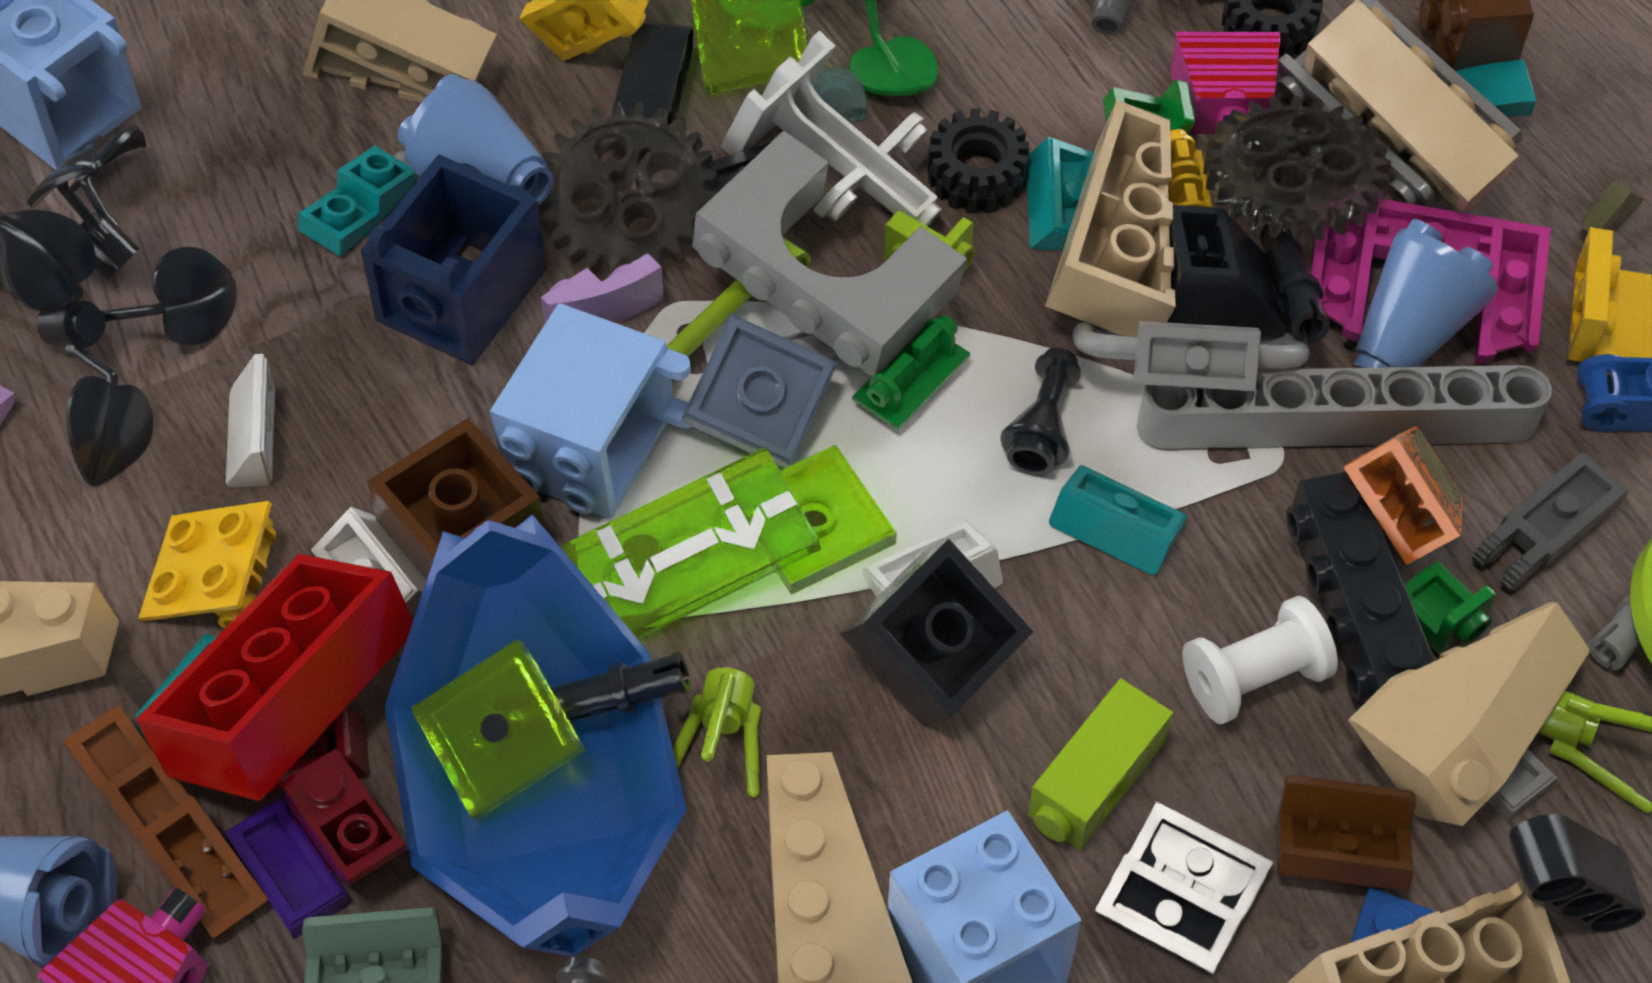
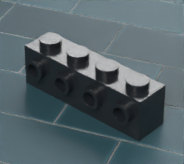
(1356, 583)

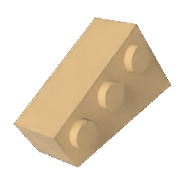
(396, 45)

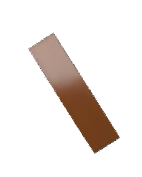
(165, 821)

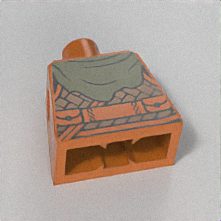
(1405, 490)

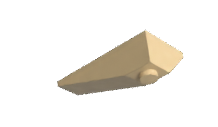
(1471, 714)

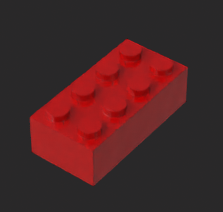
(277, 676)

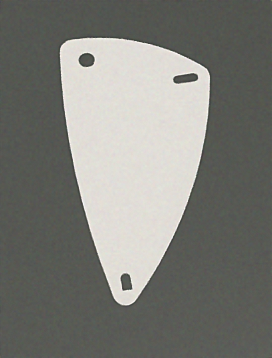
(948, 455)

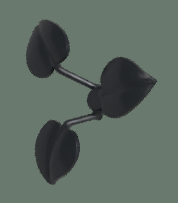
(110, 243)
(44, 264)

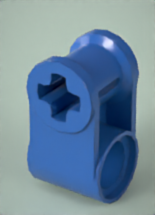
(1623, 393)

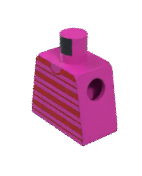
(1225, 72)
(132, 947)

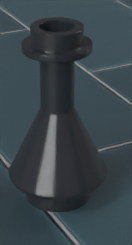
(1037, 436)

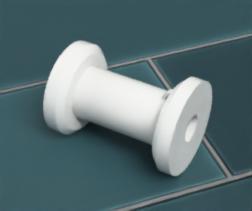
(1294, 644)

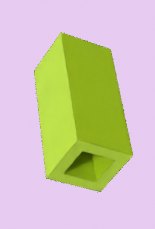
(1099, 765)

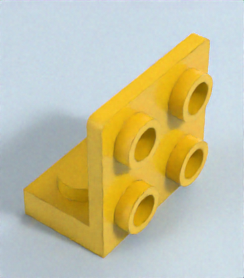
(582, 25)
(1608, 304)

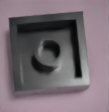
(937, 633)

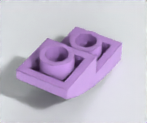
(619, 298)

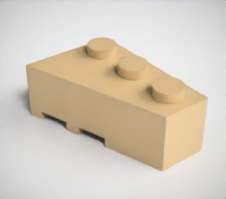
(53, 635)

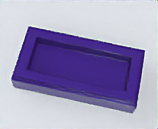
(286, 866)

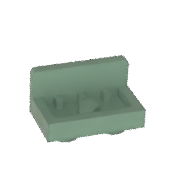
(375, 947)

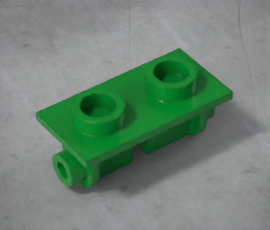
(914, 373)

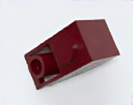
(341, 818)

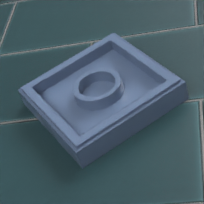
(759, 391)

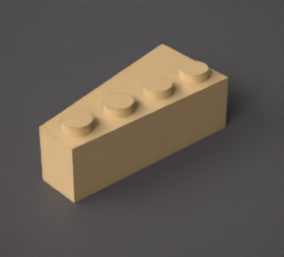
(823, 884)

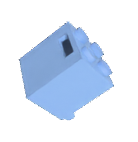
(62, 75)
(588, 409)
(983, 911)

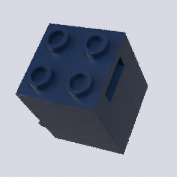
(417, 267)

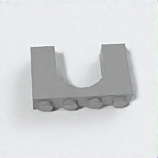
(860, 316)

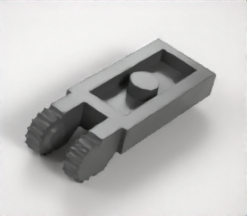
(1553, 519)

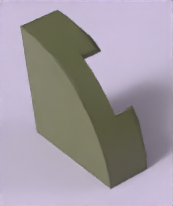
(1612, 208)

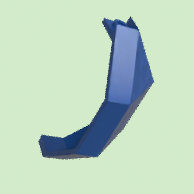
(581, 842)

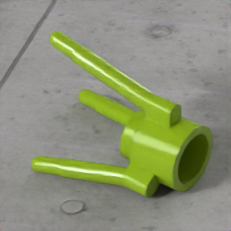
(723, 709)
(1577, 721)

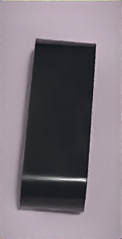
(656, 69)
(1576, 873)

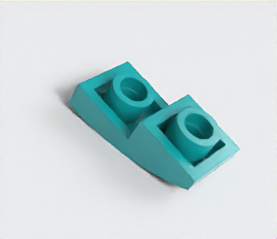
(363, 197)

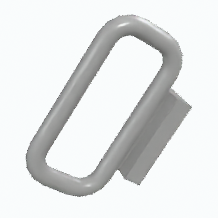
(1194, 353)

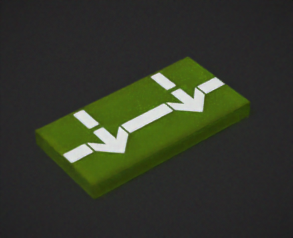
(695, 544)

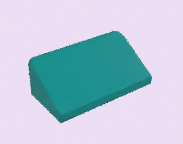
(1053, 190)
(1117, 519)

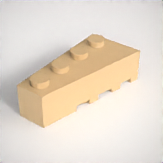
(1410, 106)
(1119, 239)
(1483, 941)

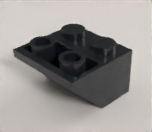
(1220, 273)

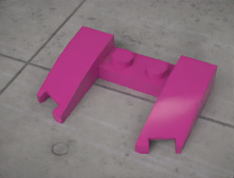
(1515, 249)

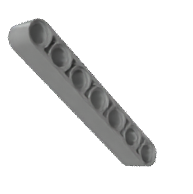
(1350, 408)

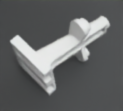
(800, 111)

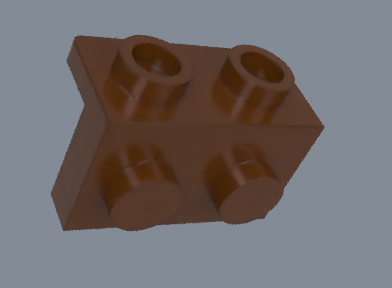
(1345, 833)

